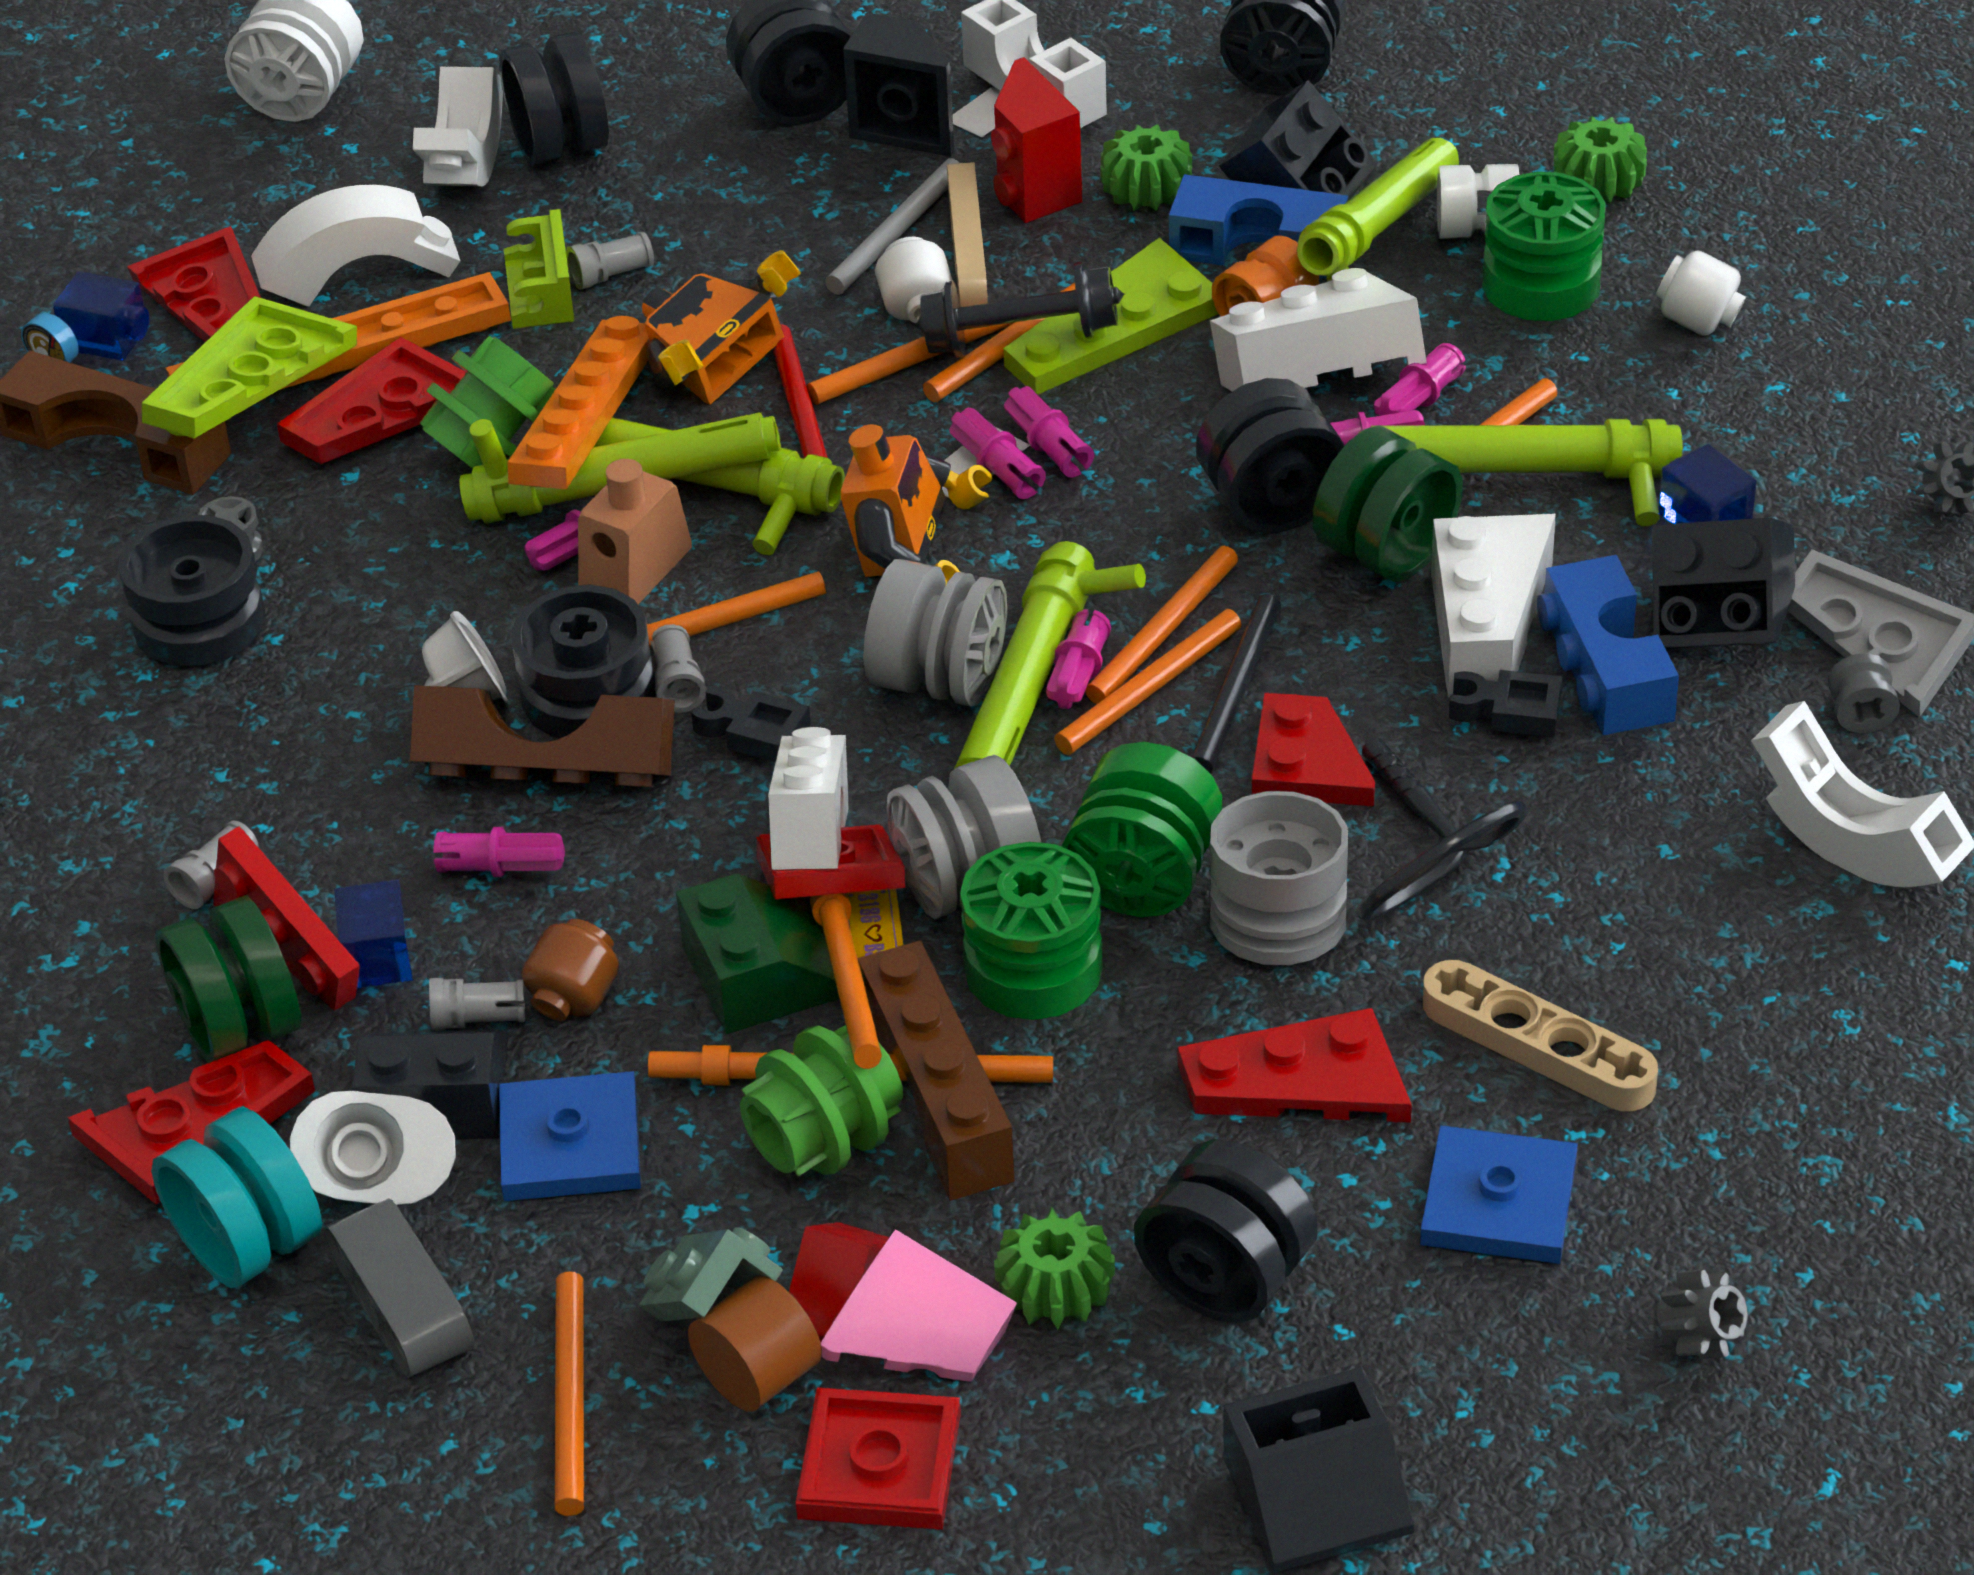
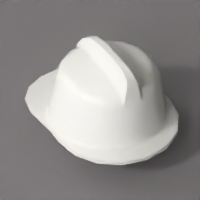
(461, 659)
(373, 1147)

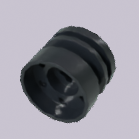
(1280, 41)

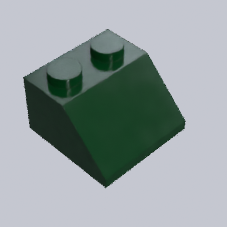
(754, 951)

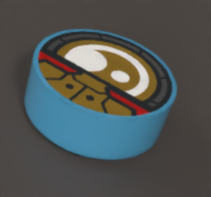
(50, 337)

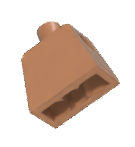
(631, 531)

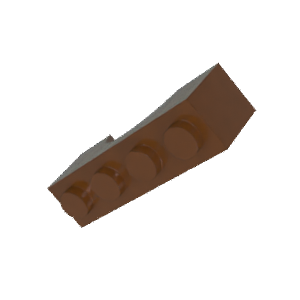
(58, 401)
(464, 728)
(956, 1103)

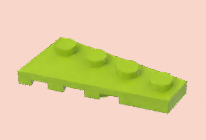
(1159, 300)
(244, 363)

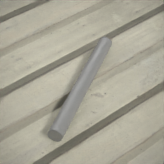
(889, 230)

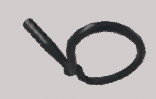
(1442, 857)

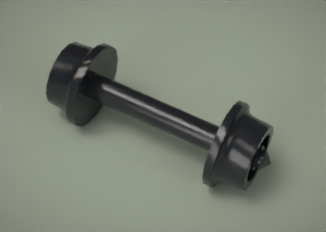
(945, 321)

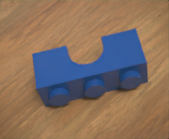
(1220, 214)
(1592, 617)

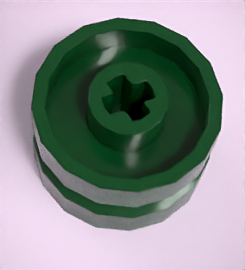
(1383, 502)
(228, 979)

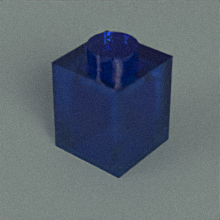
(103, 314)
(1706, 489)
(375, 931)

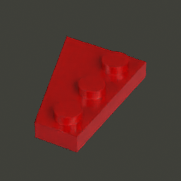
(369, 402)
(304, 940)
(152, 1122)

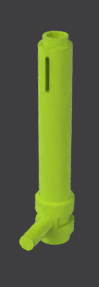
(1348, 228)
(1609, 448)
(665, 455)
(781, 482)
(1050, 602)

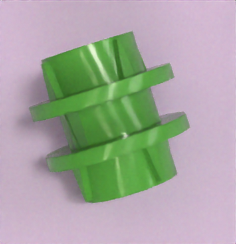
(495, 388)
(819, 1103)

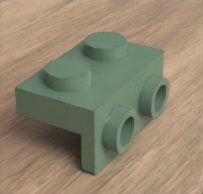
(691, 1277)

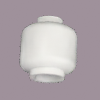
(907, 272)
(1700, 293)

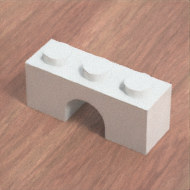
(1007, 30)
(808, 800)

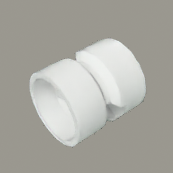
(1458, 197)

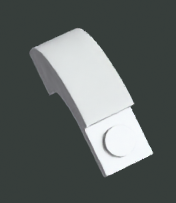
(466, 128)
(344, 226)
(1848, 821)

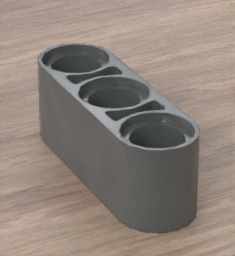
(399, 1287)

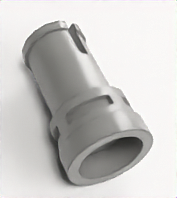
(594, 262)
(676, 672)
(192, 877)
(460, 1003)

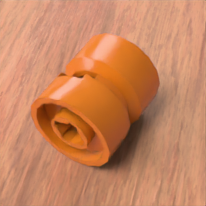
(1261, 276)

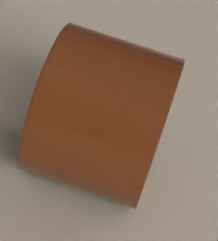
(755, 1343)

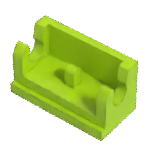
(538, 273)

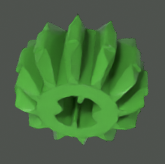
(1602, 155)
(1144, 166)
(1055, 1267)

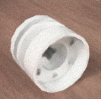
(293, 55)

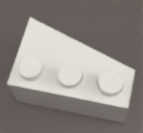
(1318, 331)
(1488, 589)

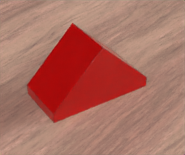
(829, 1269)

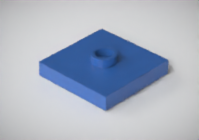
(569, 1136)
(1499, 1194)

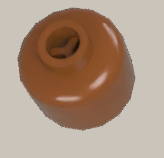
(570, 969)

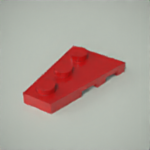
(199, 281)
(1311, 1064)

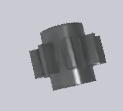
(1935, 482)
(1702, 1314)

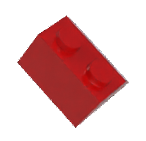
(1035, 145)

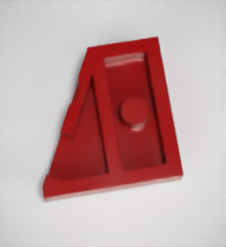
(1309, 752)

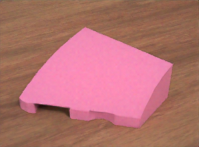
(920, 1314)

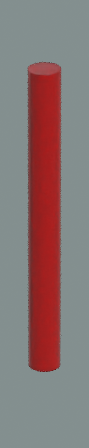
(798, 396)

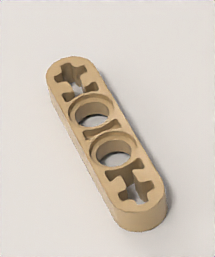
(967, 234)
(1458, 988)

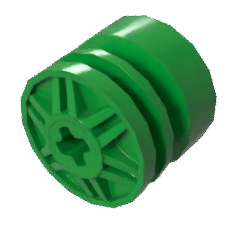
(1543, 246)
(1145, 827)
(1031, 930)

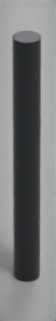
(1236, 681)

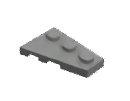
(1882, 618)

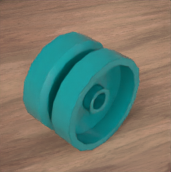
(237, 1196)

